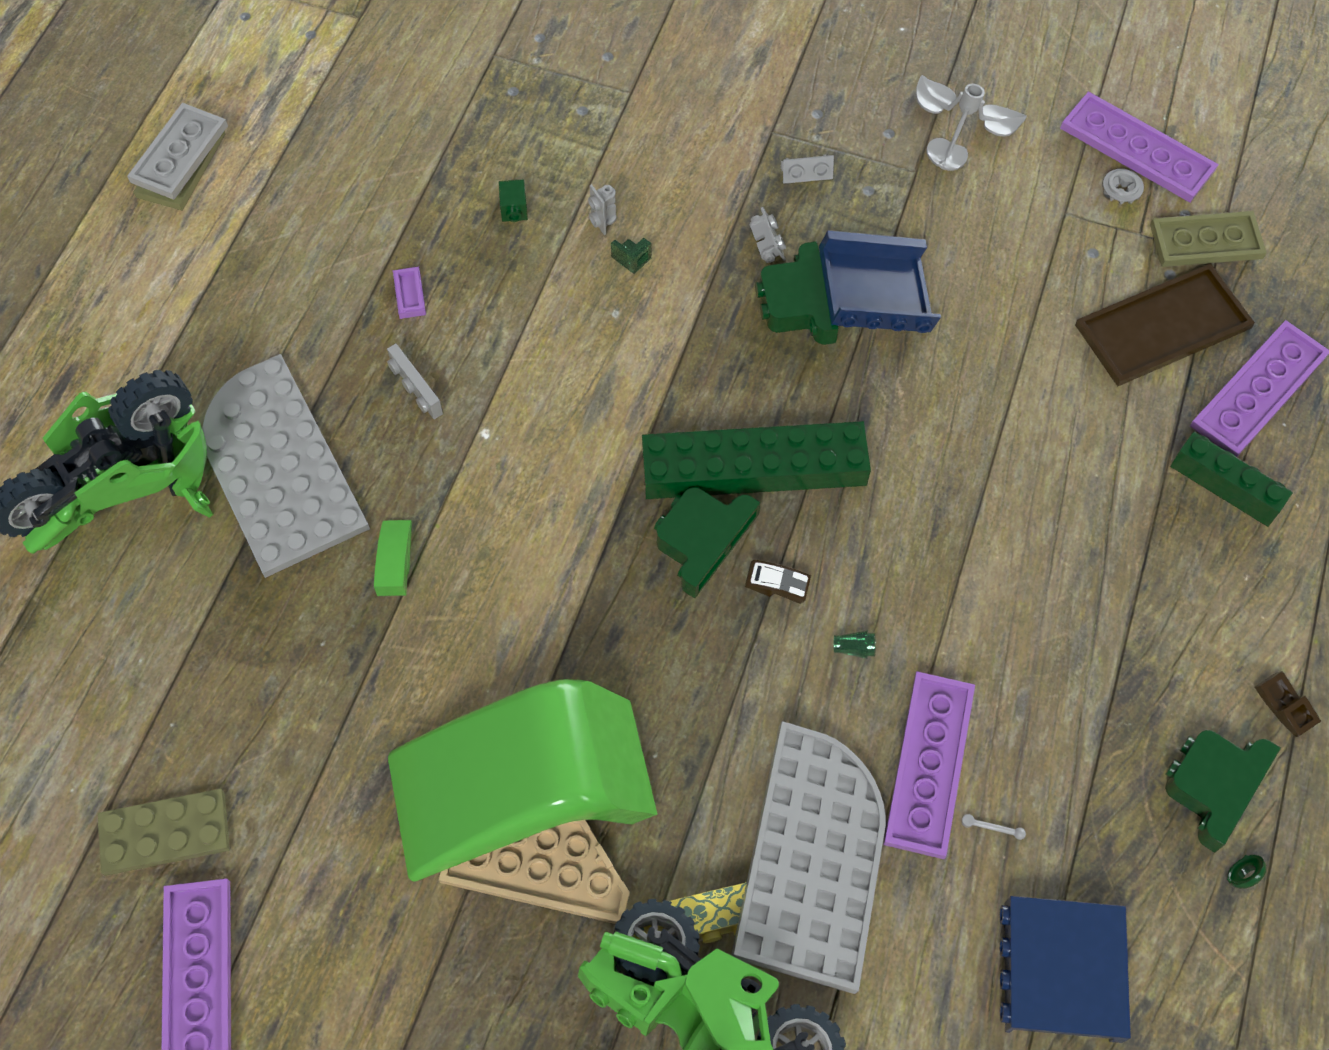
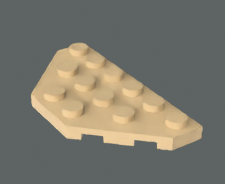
(551, 870)

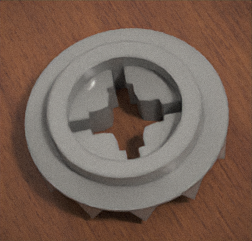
(1126, 179)

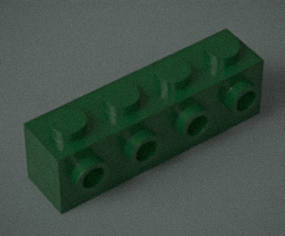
(1231, 479)

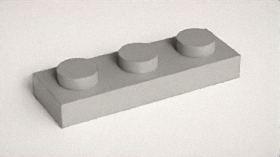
(414, 382)

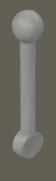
(968, 821)

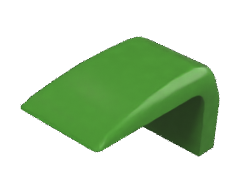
(516, 771)

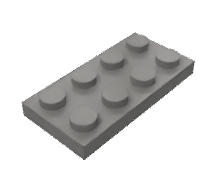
(177, 151)

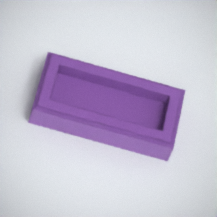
(409, 292)

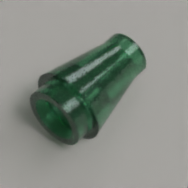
(856, 644)

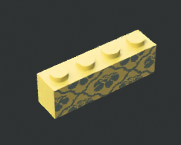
(712, 911)

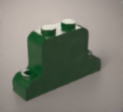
(797, 296)
(702, 534)
(1218, 782)

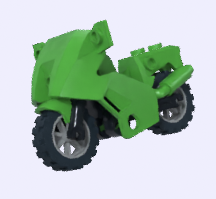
(109, 460)
(694, 996)

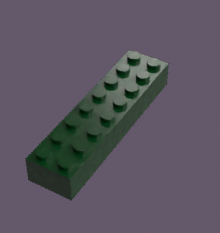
(756, 459)

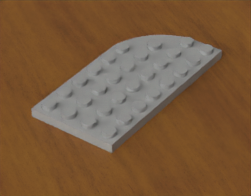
(278, 468)
(813, 863)

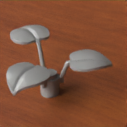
(937, 97)

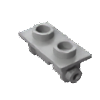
(807, 169)
(602, 207)
(773, 244)

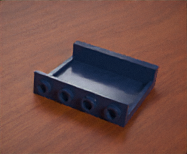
(876, 282)
(1065, 968)

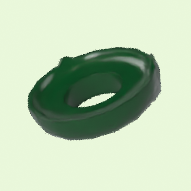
(1244, 866)

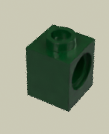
(513, 200)

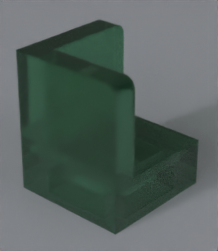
(631, 255)

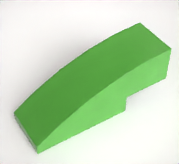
(393, 558)

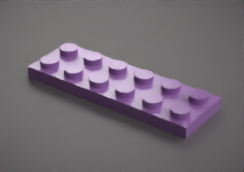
(1139, 146)
(1260, 389)
(929, 765)
(197, 966)

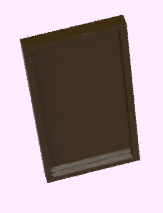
(1164, 324)

